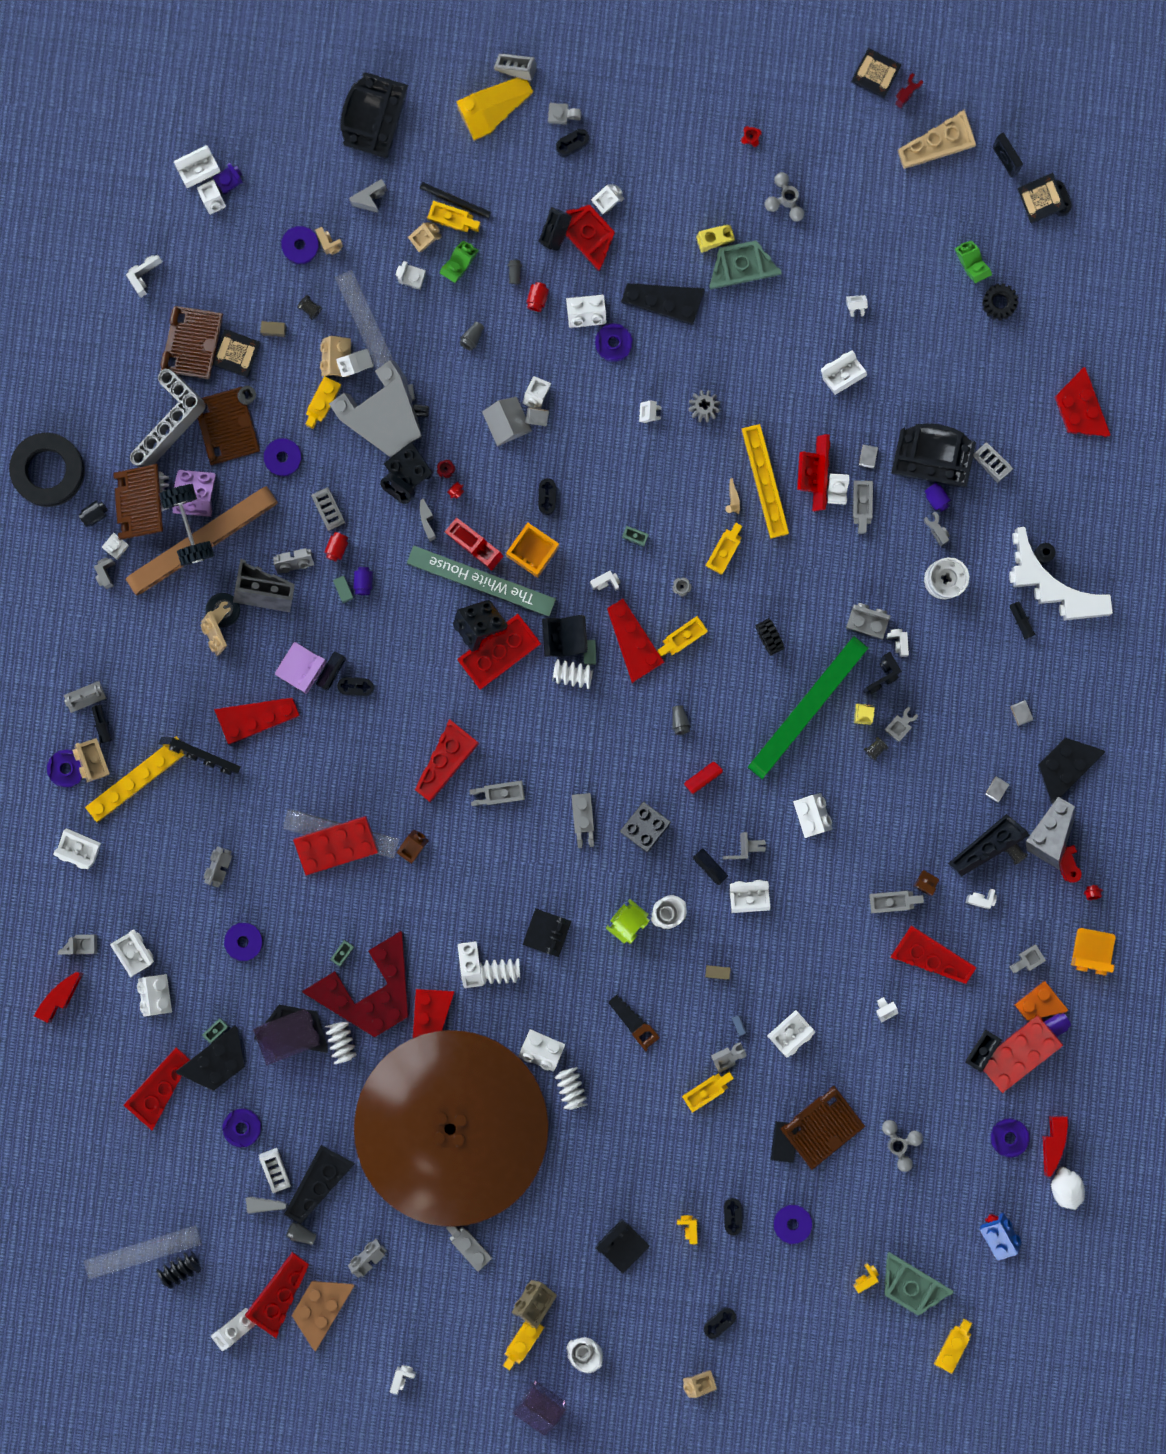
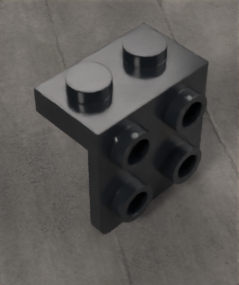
(478, 622)
(564, 636)

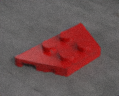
(590, 234)
(1081, 408)

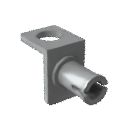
(748, 846)

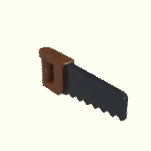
(633, 1022)

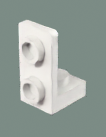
(138, 271)
(354, 362)
(469, 964)
(232, 1330)

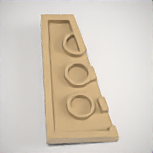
(941, 141)

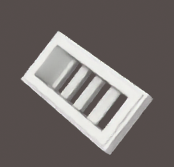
(268, 1155)

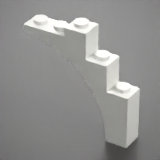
(1049, 590)

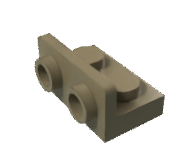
(534, 1303)

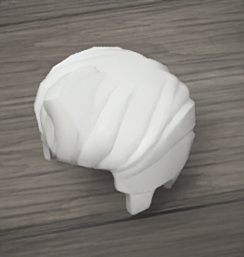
(669, 912)
(1068, 1188)
(585, 1354)

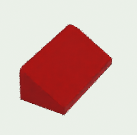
(703, 777)

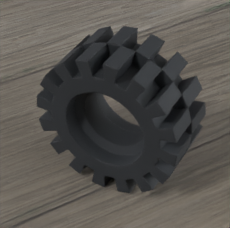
(1007, 293)
(769, 636)

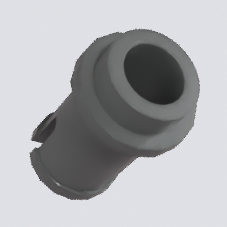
(514, 272)

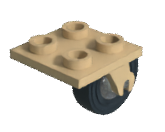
(222, 613)

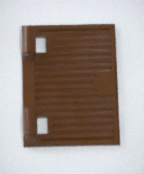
(192, 342)
(227, 427)
(138, 501)
(823, 1128)

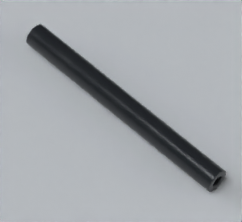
(455, 200)

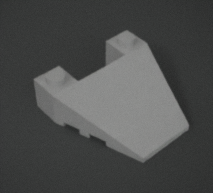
(385, 417)

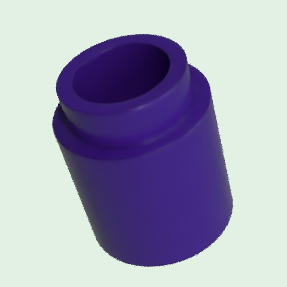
(937, 497)
(363, 581)
(1058, 1024)

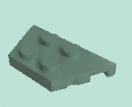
(742, 264)
(911, 1286)

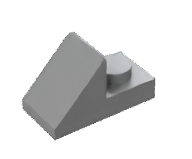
(364, 198)

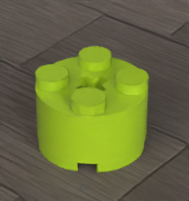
(628, 921)

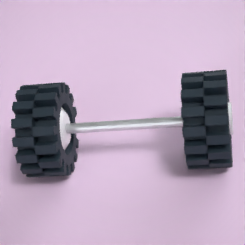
(177, 497)

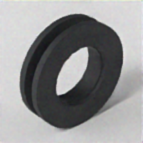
(28, 450)

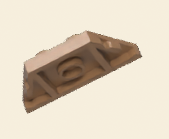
(319, 1309)

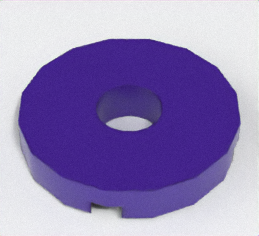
(296, 234)
(613, 353)
(279, 446)
(54, 769)
(243, 953)
(230, 1127)
(998, 1134)
(792, 1212)

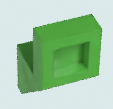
(459, 261)
(972, 261)

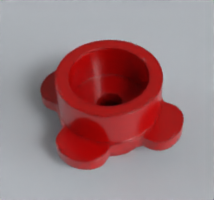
(751, 131)

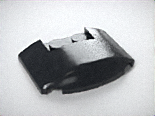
(372, 114)
(934, 454)

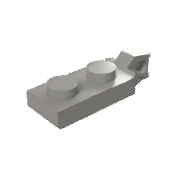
(862, 504)
(893, 901)
(469, 1247)

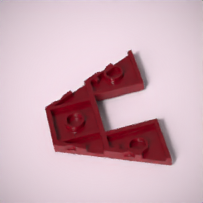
(381, 1008)

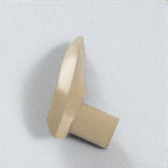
(734, 499)

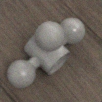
(773, 203)
(914, 1138)

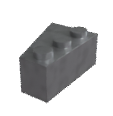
(262, 589)
(1052, 833)

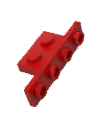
(814, 472)

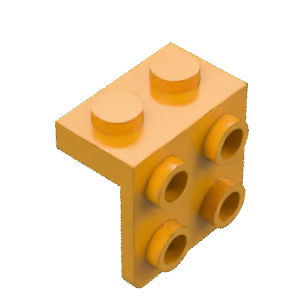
(1093, 951)

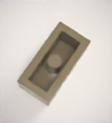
(273, 329)
(717, 972)

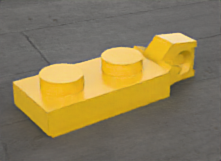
(452, 217)
(320, 405)
(725, 549)
(683, 637)
(707, 1091)
(521, 1344)
(954, 1347)

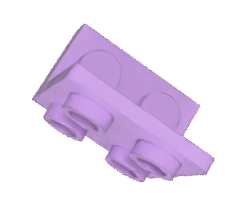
(203, 485)
(300, 667)

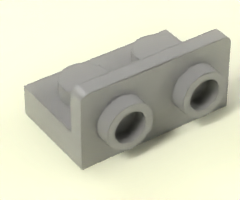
(868, 621)

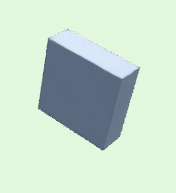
(738, 1025)

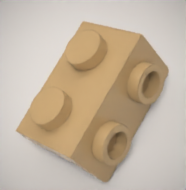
(332, 349)
(91, 760)

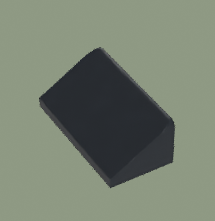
(555, 229)
(331, 671)
(710, 867)
(983, 1051)
(782, 1149)

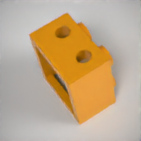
(532, 550)

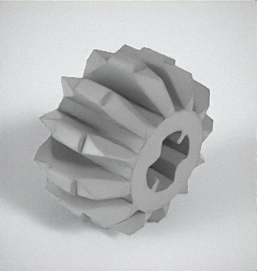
(699, 411)

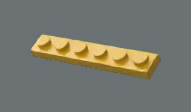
(765, 481)
(132, 783)

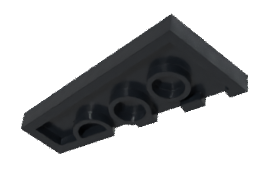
(667, 301)
(197, 754)
(991, 843)
(318, 1181)

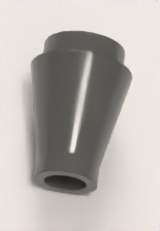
(471, 337)
(680, 722)
(300, 1234)

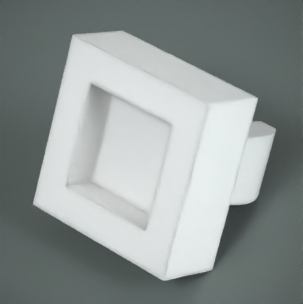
(856, 302)
(648, 411)
(115, 546)
(886, 1010)

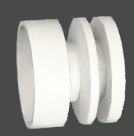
(956, 574)

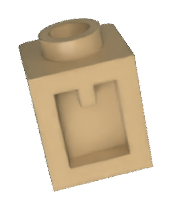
(424, 236)
(325, 239)
(699, 1384)

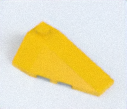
(491, 106)

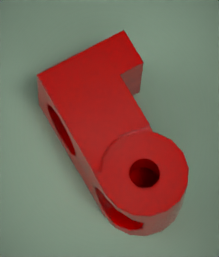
(1068, 868)

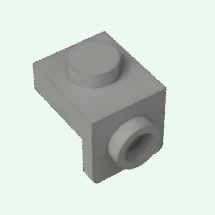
(103, 578)

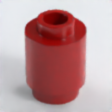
(537, 297)
(336, 546)

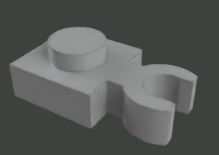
(899, 726)

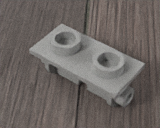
(301, 560)
(84, 696)
(214, 873)
(360, 1264)

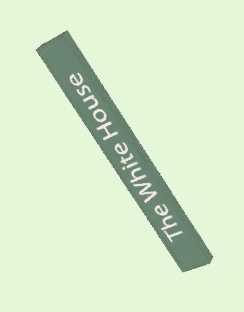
(481, 581)

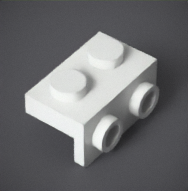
(197, 166)
(586, 311)
(843, 372)
(813, 815)
(77, 849)
(749, 896)
(132, 953)
(154, 995)
(791, 1034)
(541, 1050)

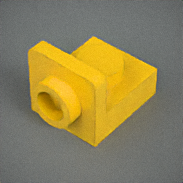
(691, 1231)
(865, 1282)

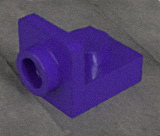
(228, 178)

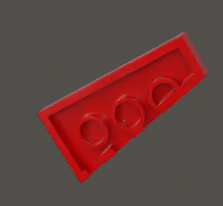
(634, 644)
(249, 719)
(447, 758)
(924, 952)
(430, 1010)
(153, 1095)
(272, 1304)

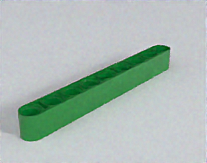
(807, 707)

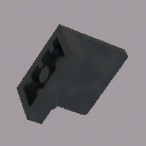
(888, 665)
(622, 1246)

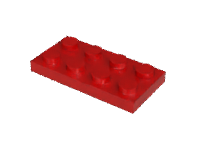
(499, 652)
(335, 845)
(1021, 1053)

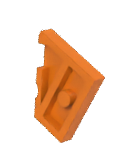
(1040, 1002)

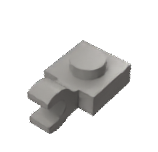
(559, 113)
(939, 533)
(1029, 958)
(726, 1058)

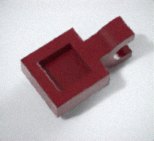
(905, 94)

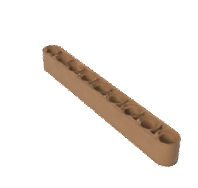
(214, 531)

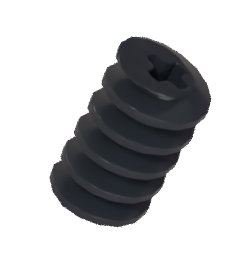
(179, 1270)

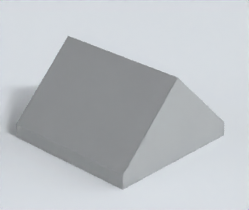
(506, 420)

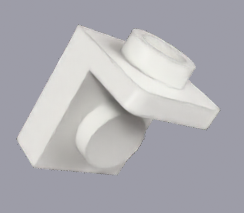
(211, 197)
(607, 198)
(410, 275)
(536, 393)
(837, 488)
(601, 581)
(901, 645)
(978, 899)
(398, 1381)

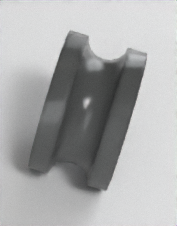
(241, 397)

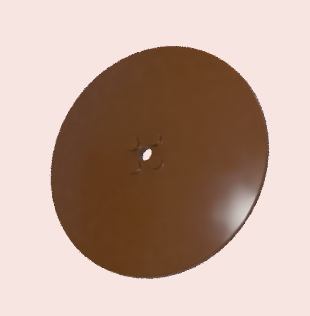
(496, 1119)

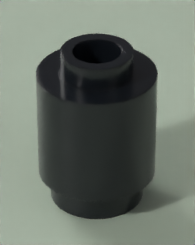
(93, 513)
(1044, 559)

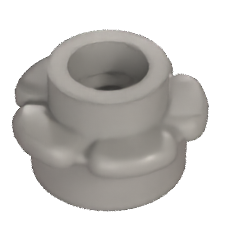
(681, 591)

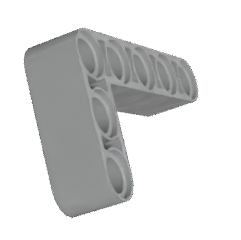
(170, 421)

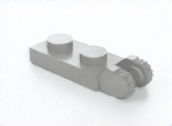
(499, 793)
(583, 817)

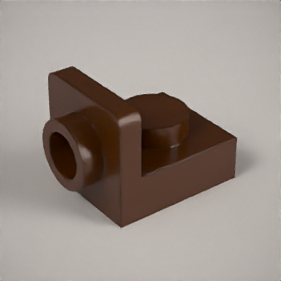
(412, 846)
(926, 883)

